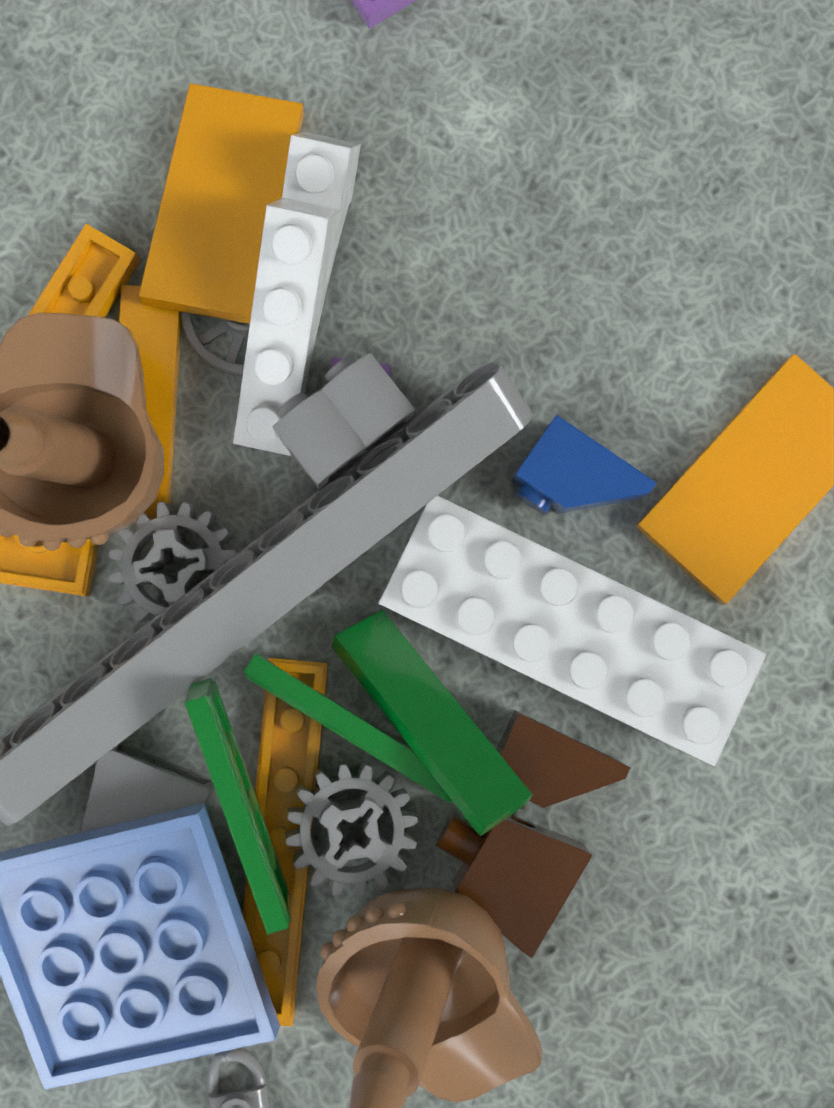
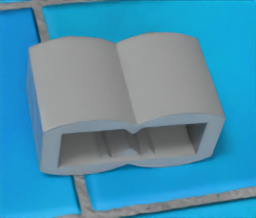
(342, 418)

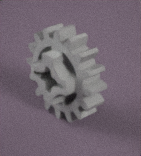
(167, 539)
(336, 851)

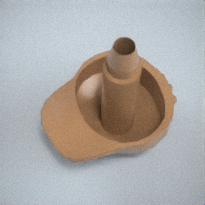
(74, 431)
(425, 1000)

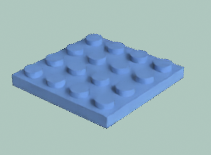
(128, 949)

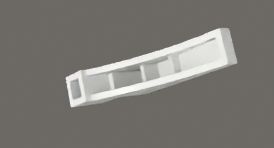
(292, 281)

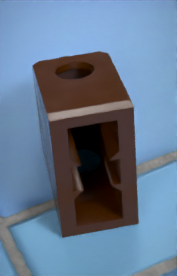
(515, 874)

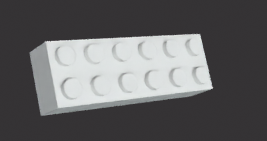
(573, 629)

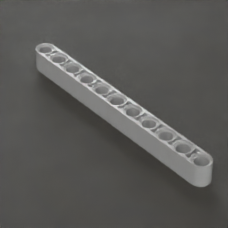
(257, 587)

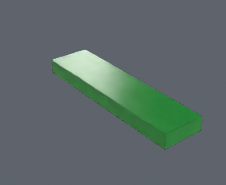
(340, 721)
(432, 722)
(239, 804)

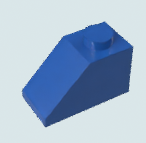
(576, 473)

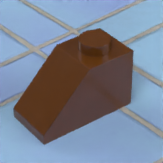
(555, 763)

